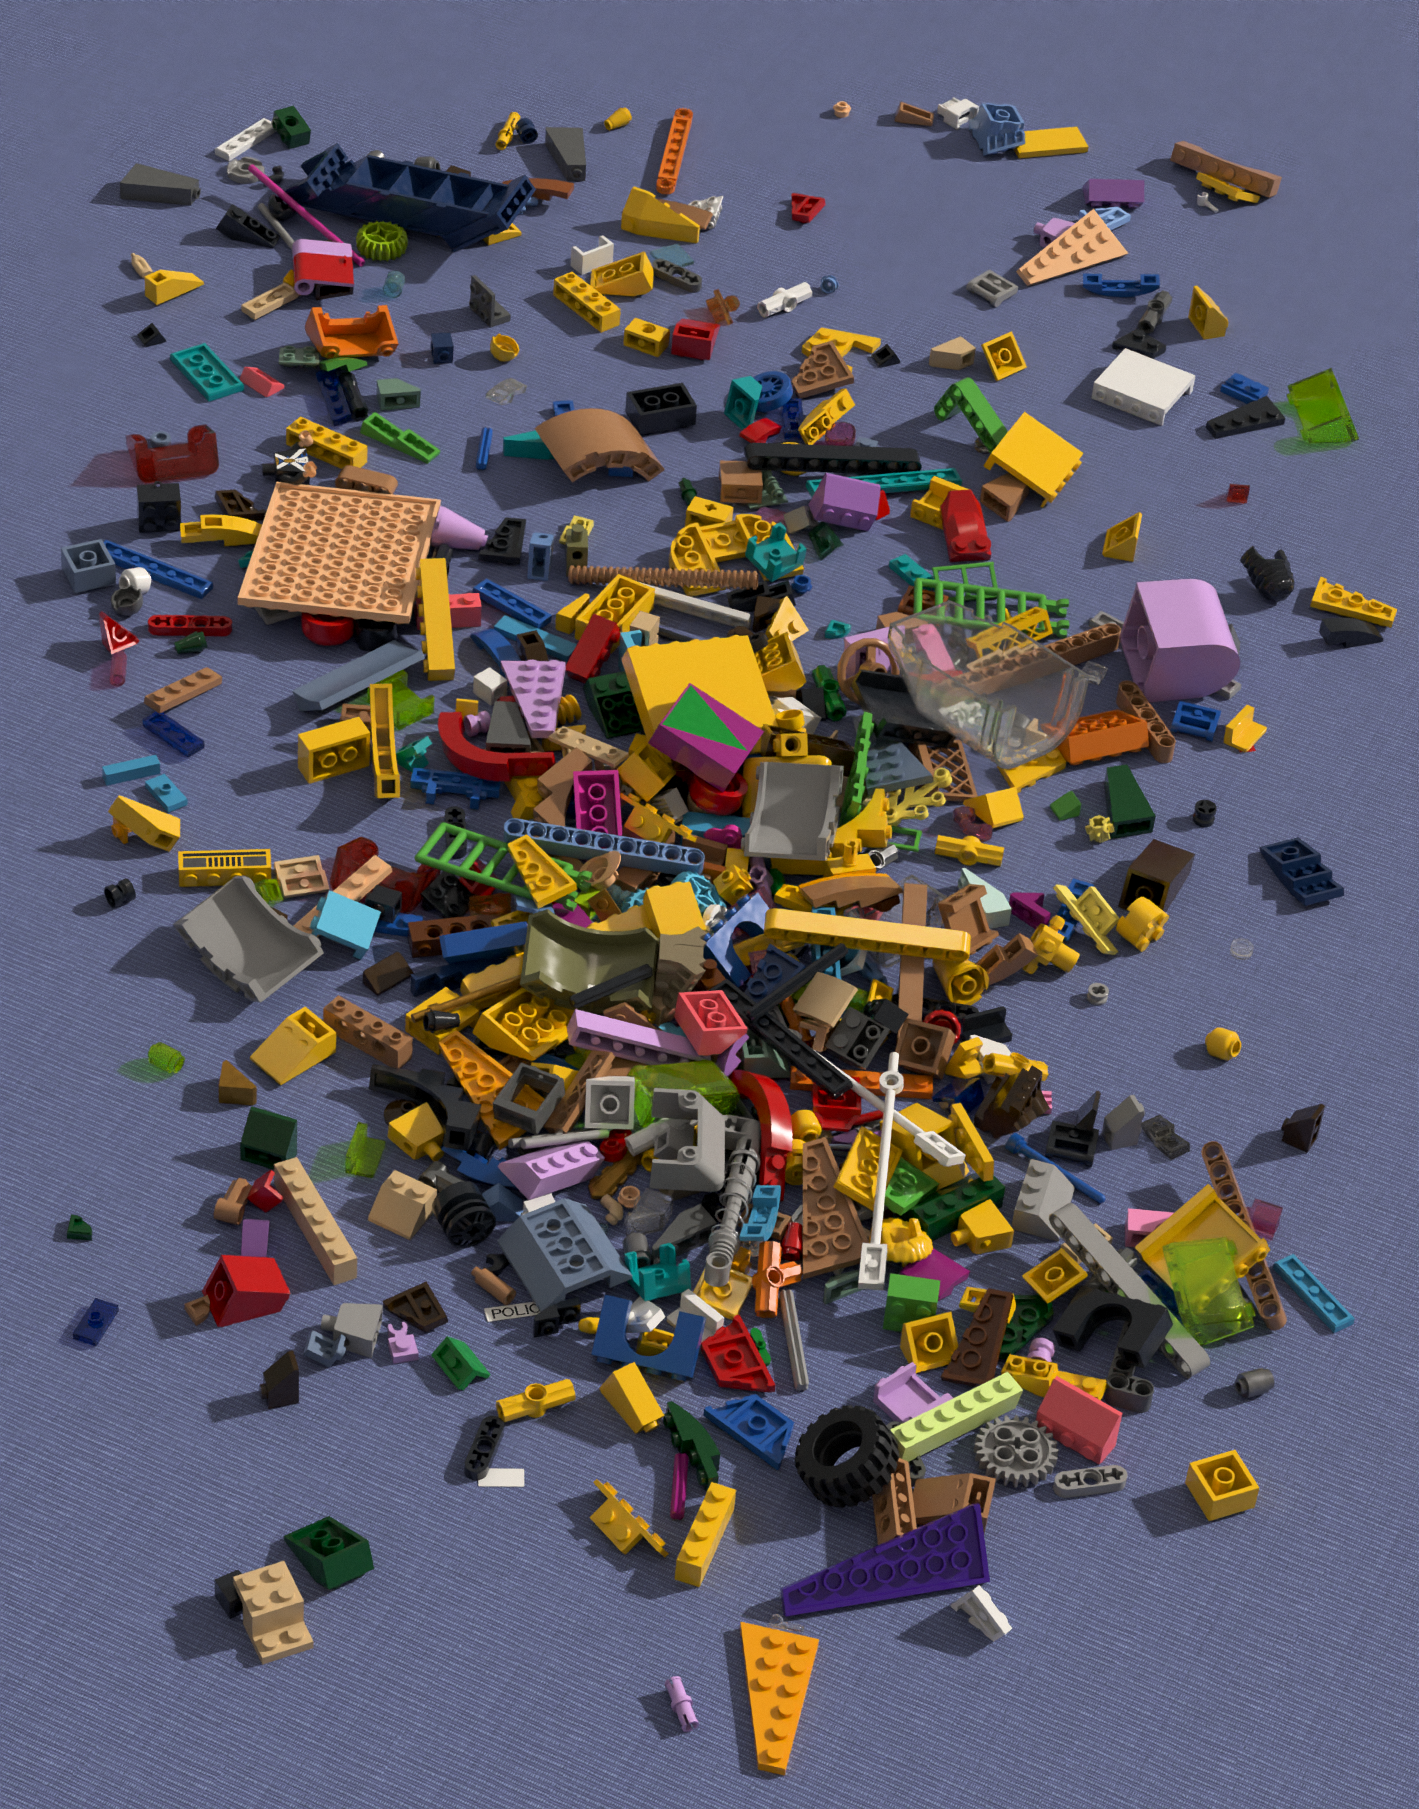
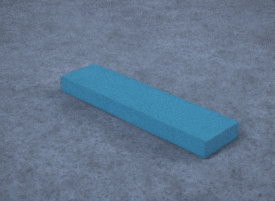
(554, 645)
(1313, 1293)

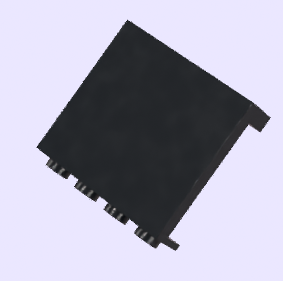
(895, 712)

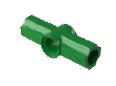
(833, 702)

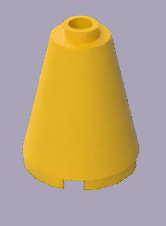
(961, 980)

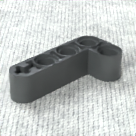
(1123, 1388)

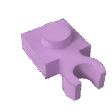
(401, 1346)

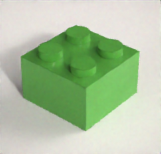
(909, 1300)

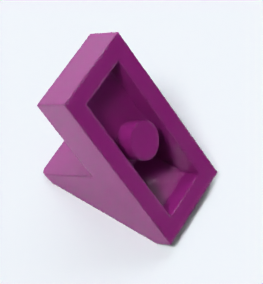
(1029, 908)

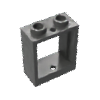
(523, 1117)

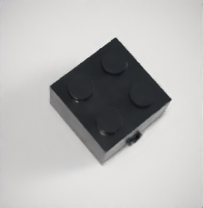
(158, 507)

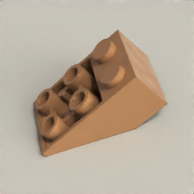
(947, 1494)

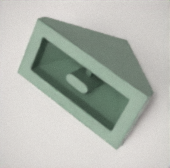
(841, 1286)

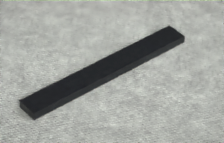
(787, 1044)

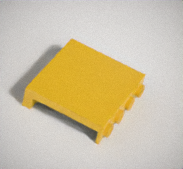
(1036, 457)
(1202, 1218)

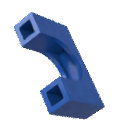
(749, 917)
(677, 1359)

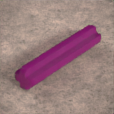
(679, 1486)

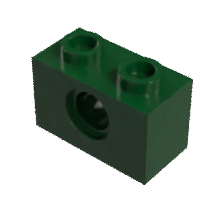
(291, 127)

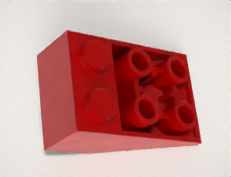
(694, 339)

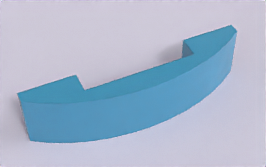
(763, 1214)

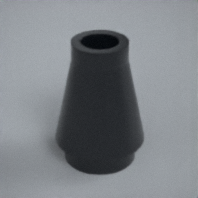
(438, 1021)

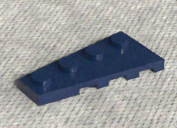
(772, 973)

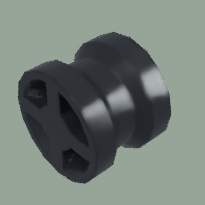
(1204, 813)

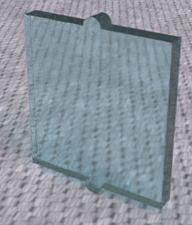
(674, 254)

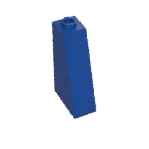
(484, 943)

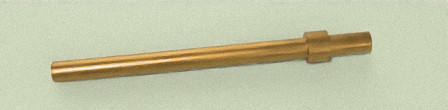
(468, 998)

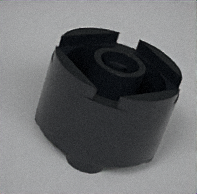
(374, 634)

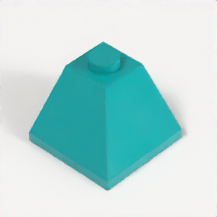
(743, 401)

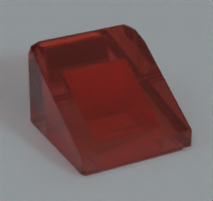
(1237, 493)

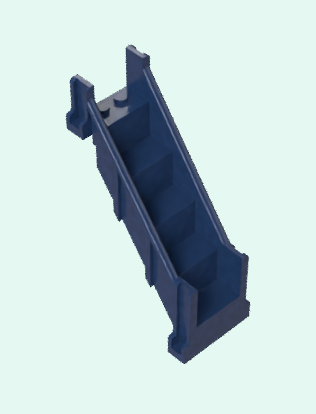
(411, 196)

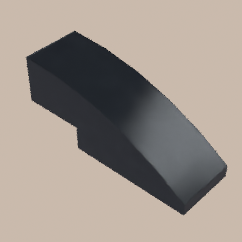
(746, 599)
(1349, 632)

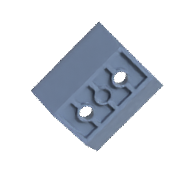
(545, 1256)

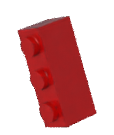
(592, 649)

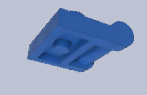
(1198, 716)

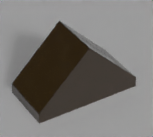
(764, 612)

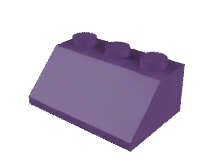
(1114, 193)
(846, 502)

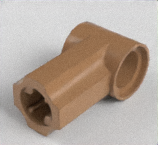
(232, 1206)

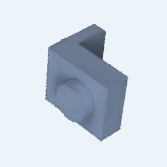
(324, 1349)

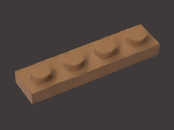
(183, 690)

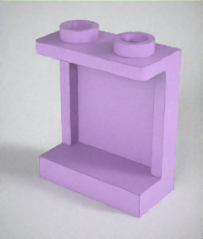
(906, 1395)

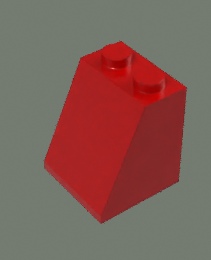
(245, 1289)

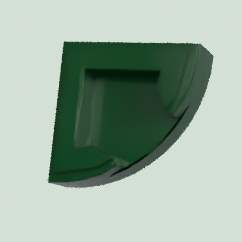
(78, 1229)

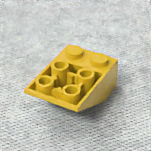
(295, 1046)

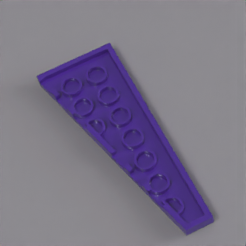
(924, 1560)

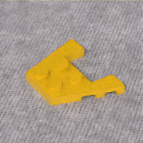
(842, 340)

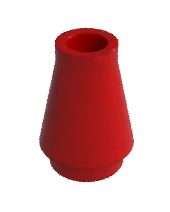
(792, 1242)

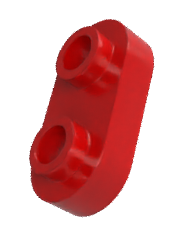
(614, 1146)

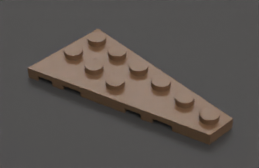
(830, 1220)

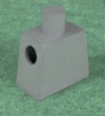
(359, 1324)

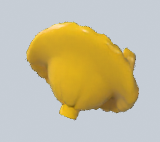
(905, 1241)

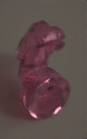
(965, 817)

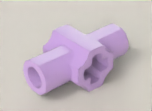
(759, 871)

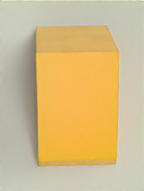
(946, 1175)

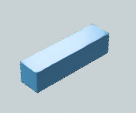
(131, 770)

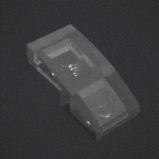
(504, 391)

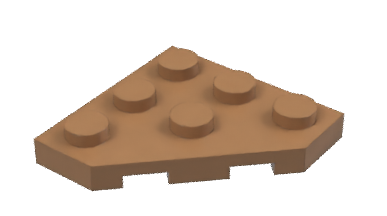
(822, 371)

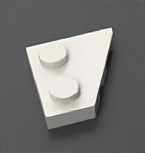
(644, 1316)
(983, 1613)

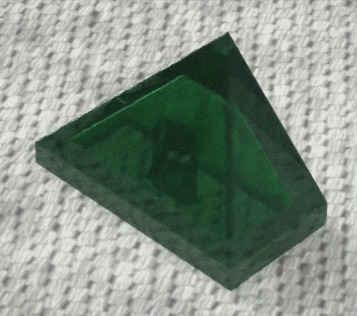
(824, 540)

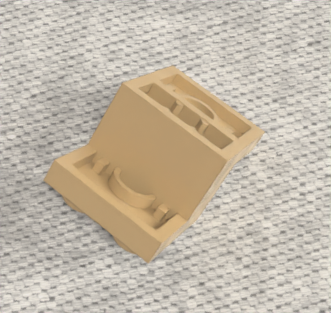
(273, 1612)

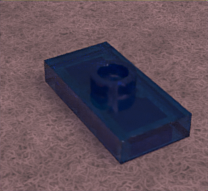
(95, 1322)

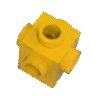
(733, 884)

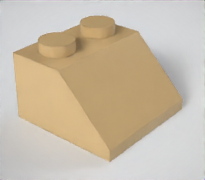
(402, 1205)

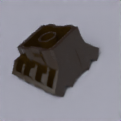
(1012, 1103)

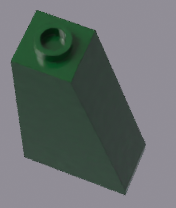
(1126, 803)

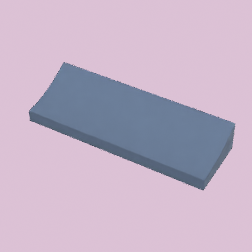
(355, 676)

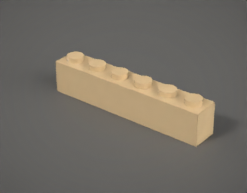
(315, 1221)

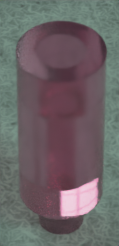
(118, 668)

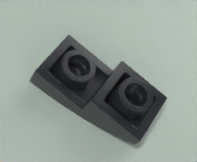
(549, 1319)

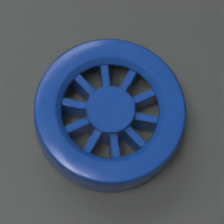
(775, 390)

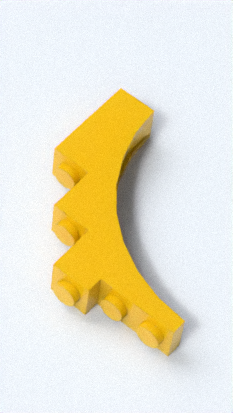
(383, 742)
(867, 828)

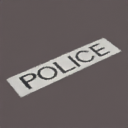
(511, 1311)

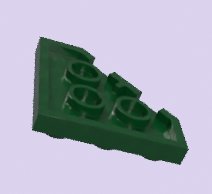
(1027, 1321)

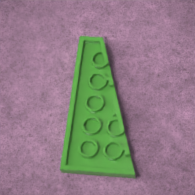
(854, 787)

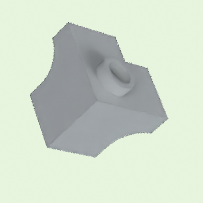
(672, 1140)

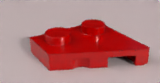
(806, 207)

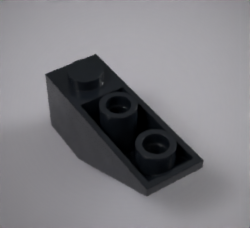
(244, 228)

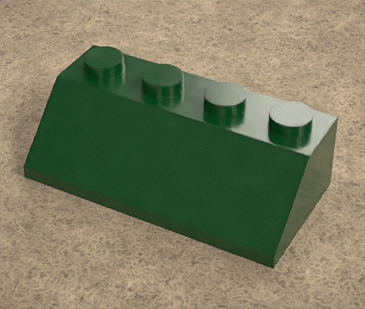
(941, 1210)

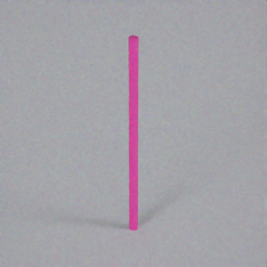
(300, 210)

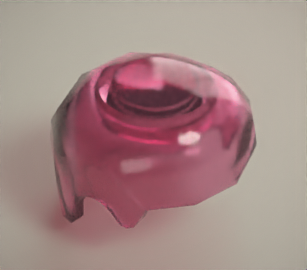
(841, 434)

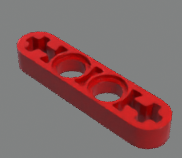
(215, 625)

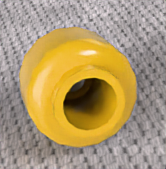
(1223, 1043)
(805, 1126)

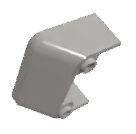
(696, 1166)

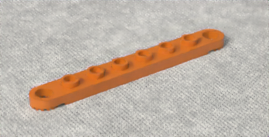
(674, 151)

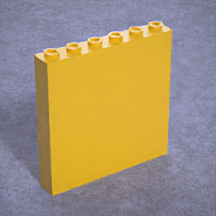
(716, 666)

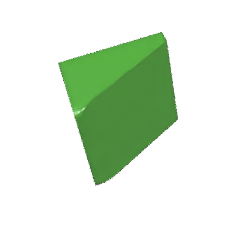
(1066, 806)

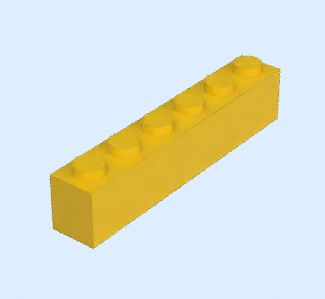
(436, 619)

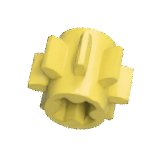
(1099, 829)

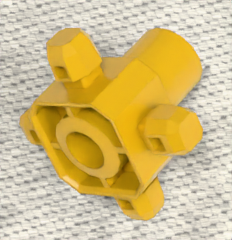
(1050, 947)

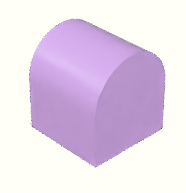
(1178, 640)

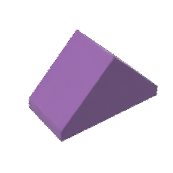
(255, 1237)

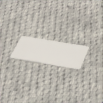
(503, 1478)

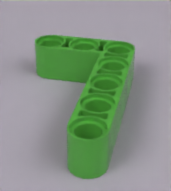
(968, 398)

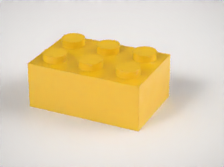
(333, 750)

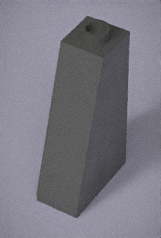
(568, 151)
(160, 186)
(507, 730)

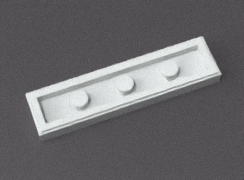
(245, 140)

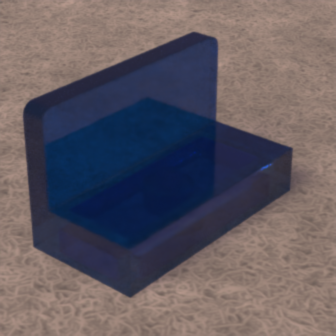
(962, 1091)

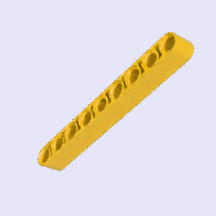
(867, 935)

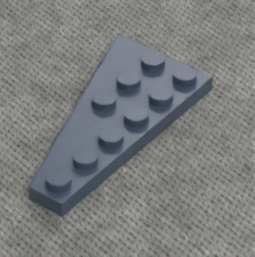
(892, 765)

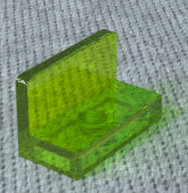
(363, 1153)

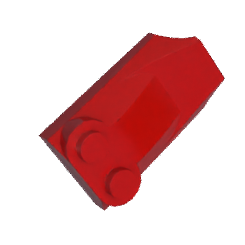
(964, 527)
(837, 1113)

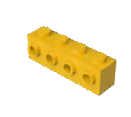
(586, 302)
(328, 444)

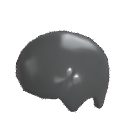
(127, 601)

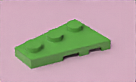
(908, 1187)

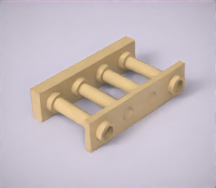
(593, 748)

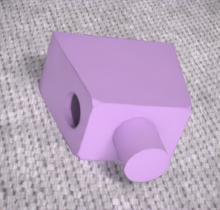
(1051, 230)

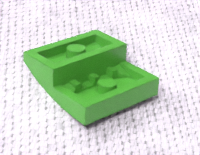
(345, 363)

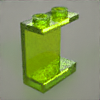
(406, 704)

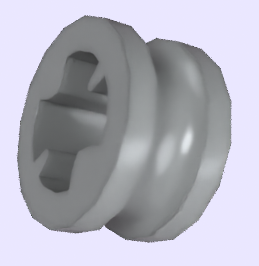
(1097, 994)

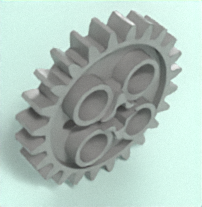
(1016, 1451)

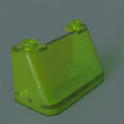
(1322, 409)
(699, 1076)
(1208, 1288)

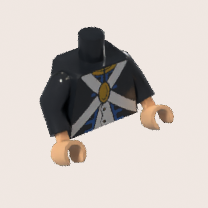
(293, 464)

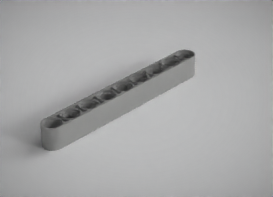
(1121, 1279)

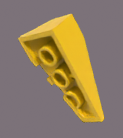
(651, 218)

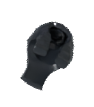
(1269, 576)

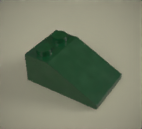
(331, 1552)

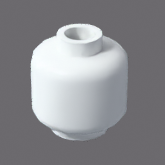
(137, 577)

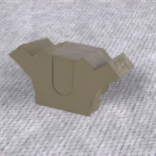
(679, 964)

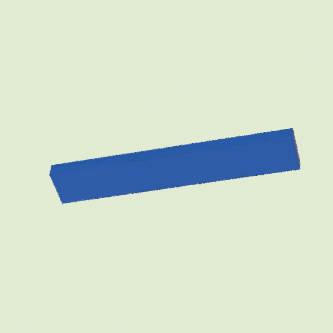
(160, 571)

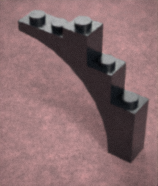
(456, 1117)

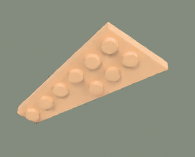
(1077, 248)

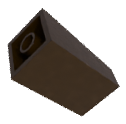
(1157, 875)

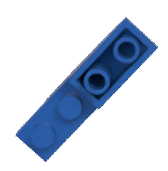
(477, 1170)

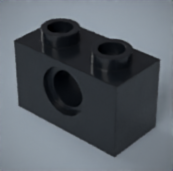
(886, 1014)

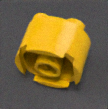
(1142, 923)

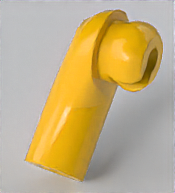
(588, 1325)

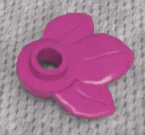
(728, 835)

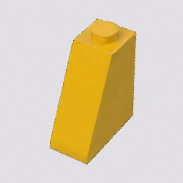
(632, 1399)

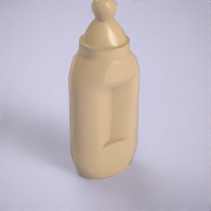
(140, 265)

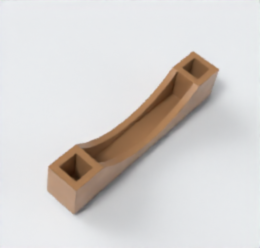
(1245, 177)

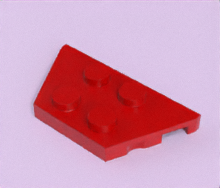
(736, 1359)

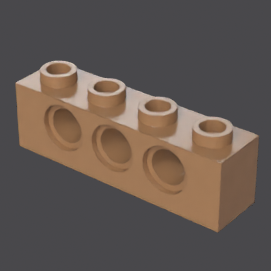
(368, 1032)
(895, 1505)

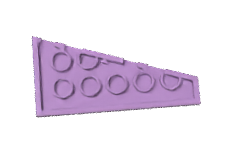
(537, 692)

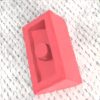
(260, 381)

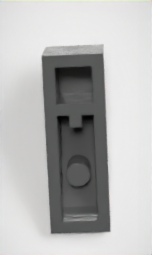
(686, 1232)

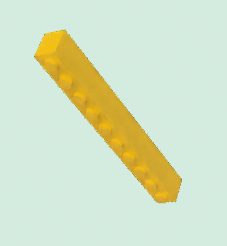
(632, 919)

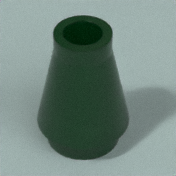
(192, 643)

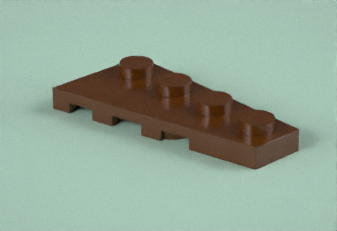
(981, 1343)

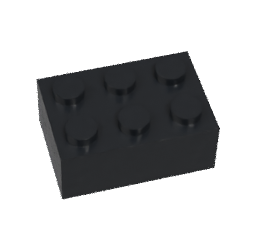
(661, 408)

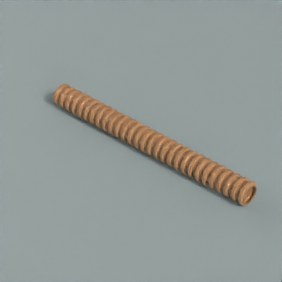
(665, 577)

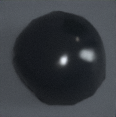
(279, 209)

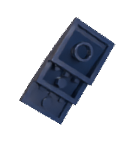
(1301, 871)

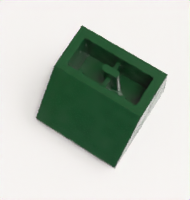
(268, 1138)

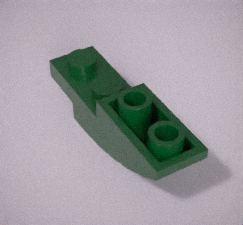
(695, 1441)

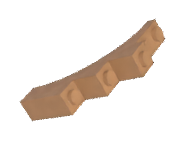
(558, 789)

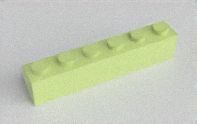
(957, 1416)

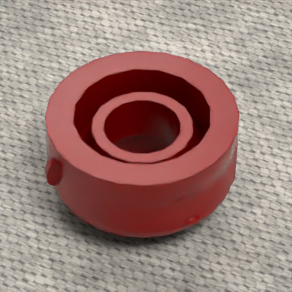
(327, 629)
(715, 801)

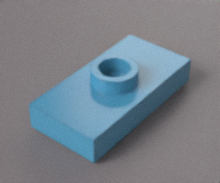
(166, 793)

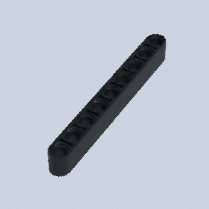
(830, 458)

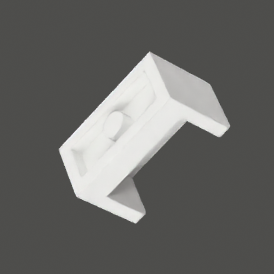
(586, 261)

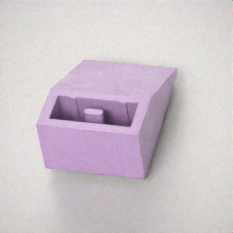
(859, 656)

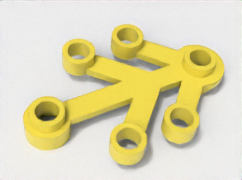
(912, 798)

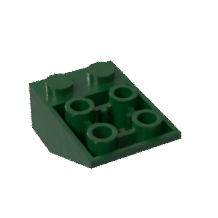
(613, 704)

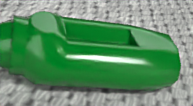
(778, 879)

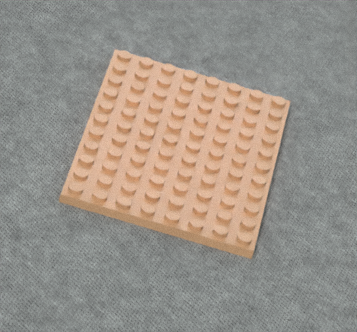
(339, 553)

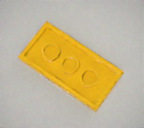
(1052, 142)
(860, 1168)

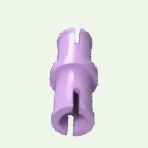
(681, 1704)

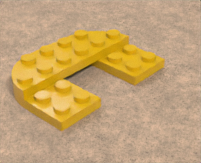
(706, 545)

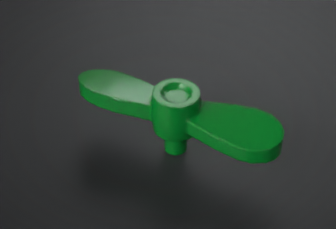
(756, 1336)

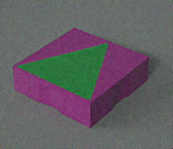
(705, 737)

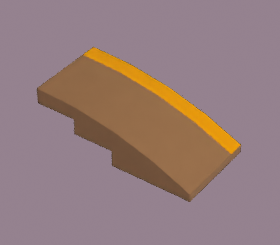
(849, 888)

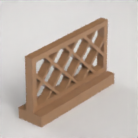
(925, 754)

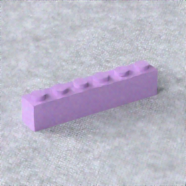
(629, 1040)

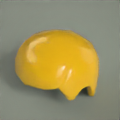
(503, 348)

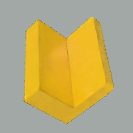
(1243, 731)

